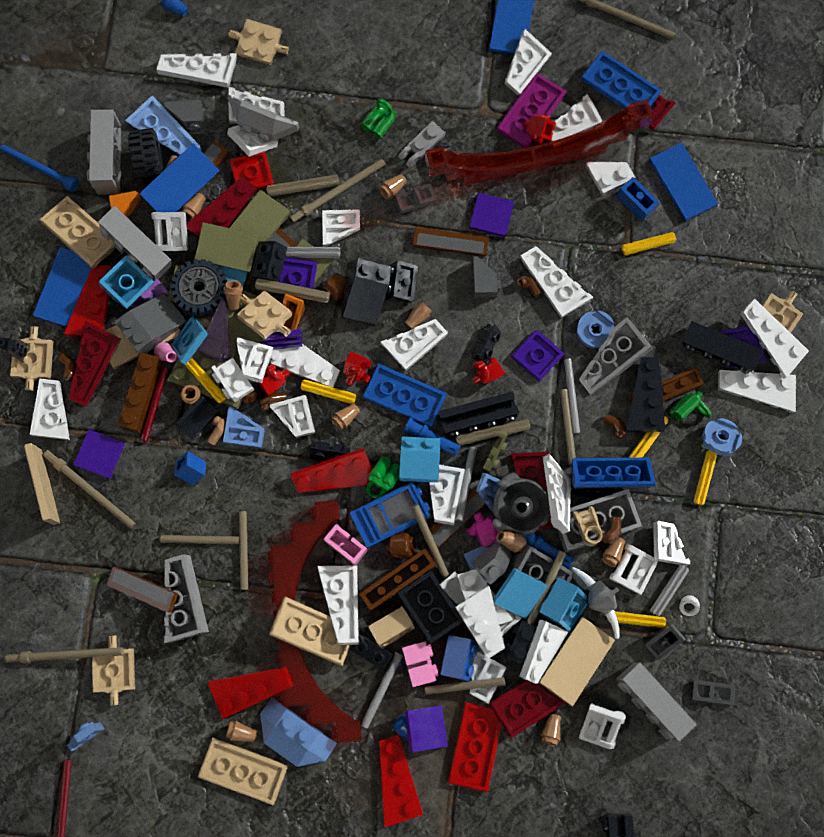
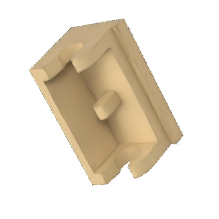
(391, 627)

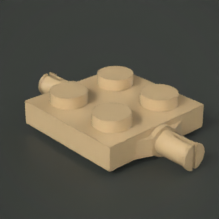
(258, 42)
(783, 310)
(264, 315)
(37, 361)
(114, 673)

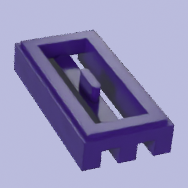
(279, 341)

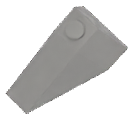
(619, 352)

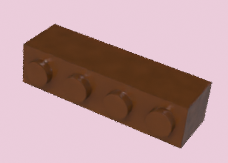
(140, 393)
(397, 579)

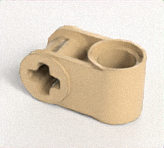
(588, 524)

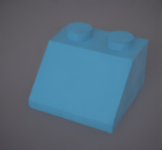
(125, 282)
(419, 459)
(564, 604)

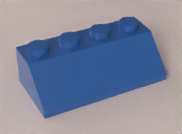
(612, 473)

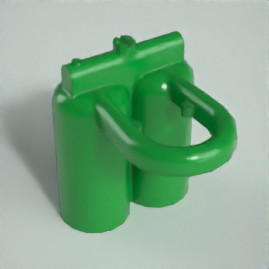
(379, 118)
(687, 405)
(384, 476)

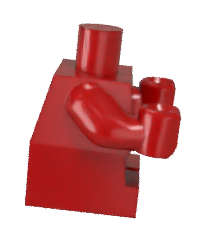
(540, 127)
(355, 368)
(487, 372)
(274, 379)

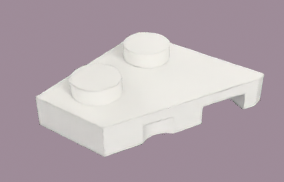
(250, 143)
(609, 175)
(339, 224)
(253, 359)
(295, 415)
(667, 544)
(485, 669)

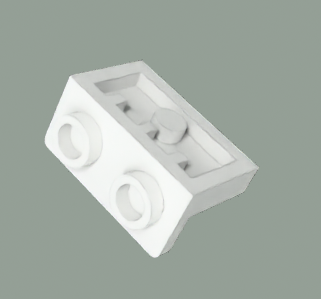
(232, 379)

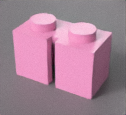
(339, 541)
(419, 664)

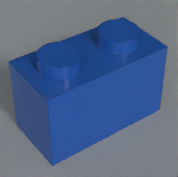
(637, 199)
(459, 658)

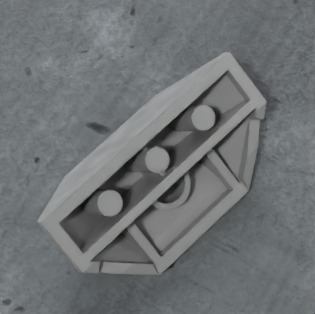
(261, 121)

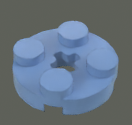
(594, 319)
(715, 444)

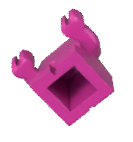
(483, 530)

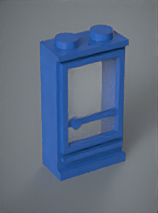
(389, 514)

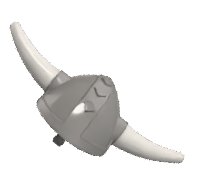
(601, 599)

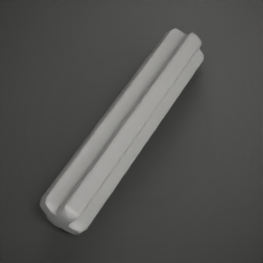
(313, 252)
(669, 590)

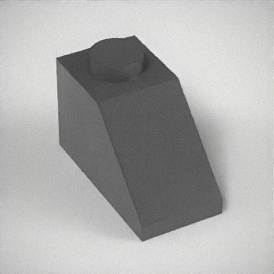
(187, 113)
(484, 280)
(493, 562)

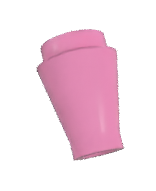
(165, 352)

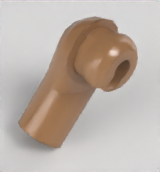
(218, 431)

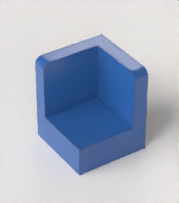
(190, 468)

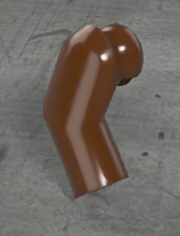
(530, 284)
(70, 366)
(272, 398)
(617, 424)
(615, 531)

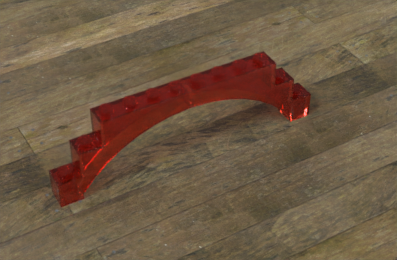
(586, 143)
(287, 568)

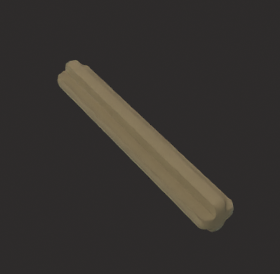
(303, 185)
(293, 290)
(492, 432)

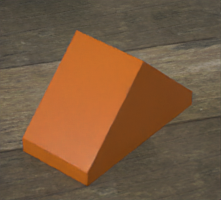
(125, 202)
(297, 308)

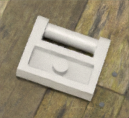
(176, 231)
(639, 573)
(595, 724)

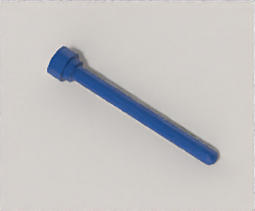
(69, 182)

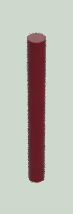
(154, 404)
(63, 807)

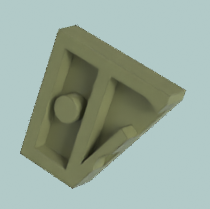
(498, 447)

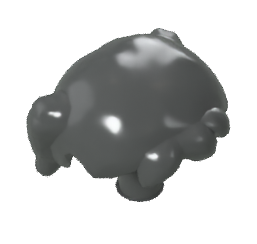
(520, 505)

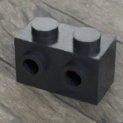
(269, 261)
(521, 642)

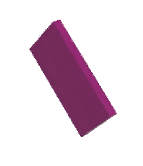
(537, 98)

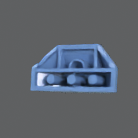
(293, 736)

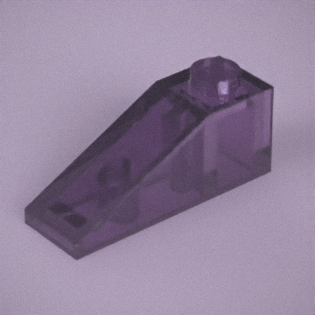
(217, 342)

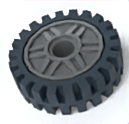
(192, 276)

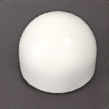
(689, 599)

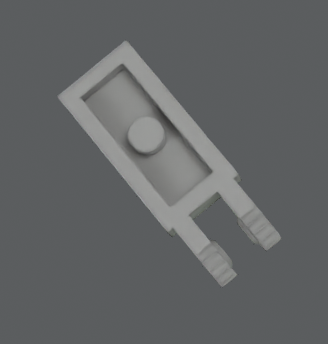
(422, 142)

